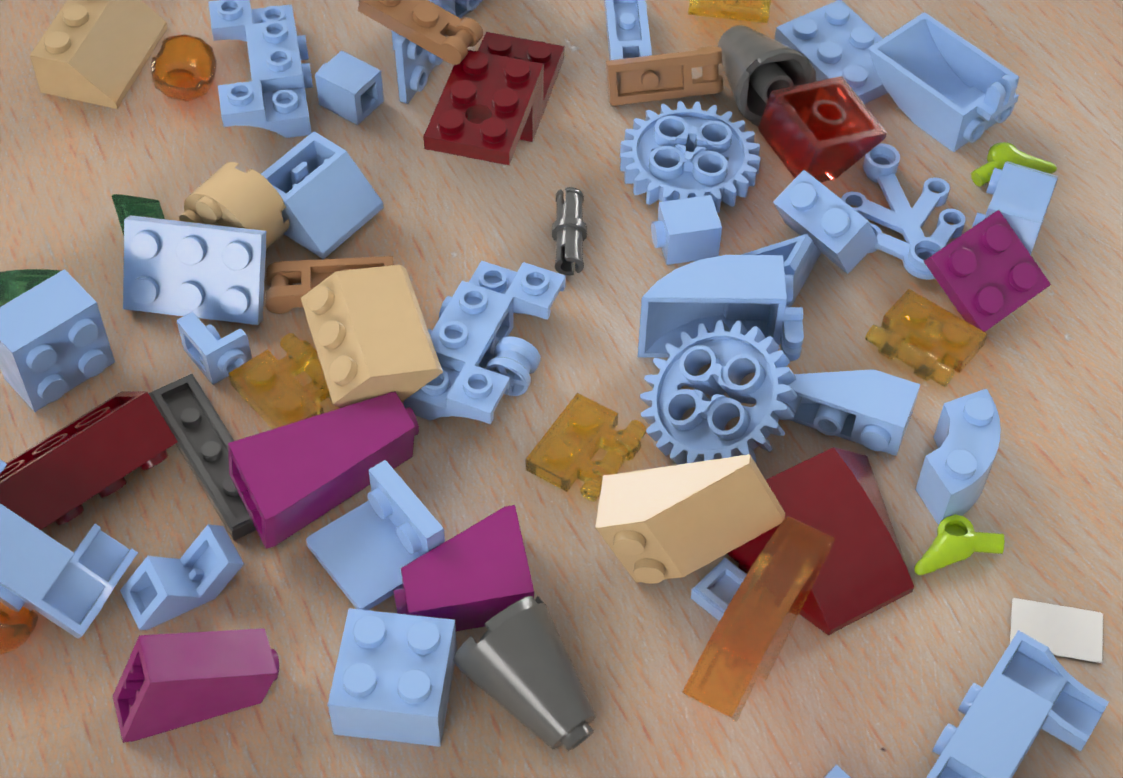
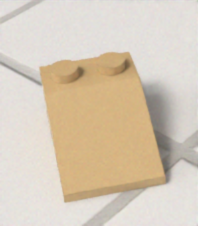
(684, 515)

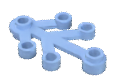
(881, 167)

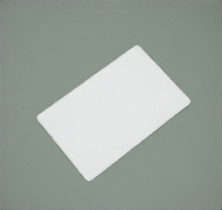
(1063, 629)

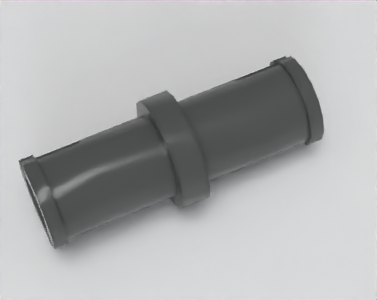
(569, 231)

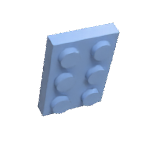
(836, 46)
(194, 269)

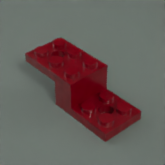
(494, 98)

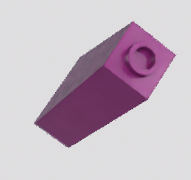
(317, 462)

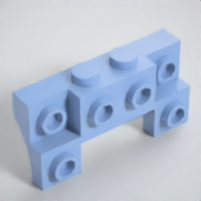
(279, 80)
(468, 333)
(53, 579)
(1007, 713)

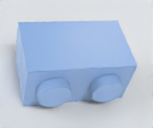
(828, 220)

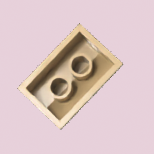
(96, 49)
(370, 334)

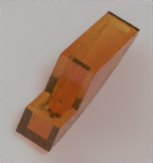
(758, 618)

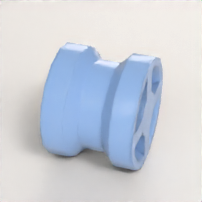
(516, 360)

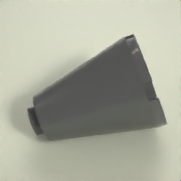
(758, 66)
(530, 673)

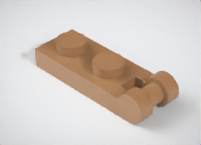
(426, 26)
(663, 76)
(310, 273)

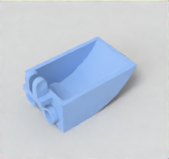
(944, 81)
(726, 289)

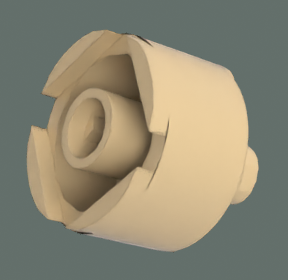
(237, 201)

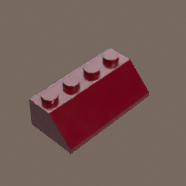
(85, 459)

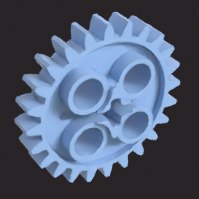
(689, 155)
(731, 358)

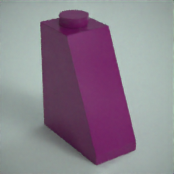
(469, 574)
(192, 679)

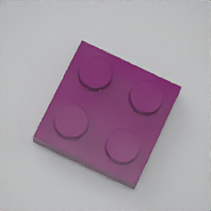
(987, 272)

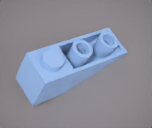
(856, 406)

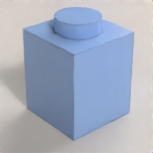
(349, 87)
(687, 229)

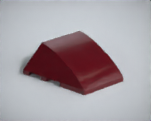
(865, 562)

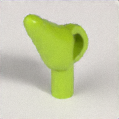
(1004, 152)
(955, 543)

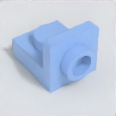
(211, 353)

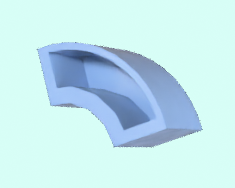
(1022, 199)
(966, 451)

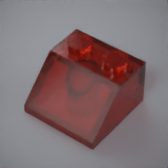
(819, 128)

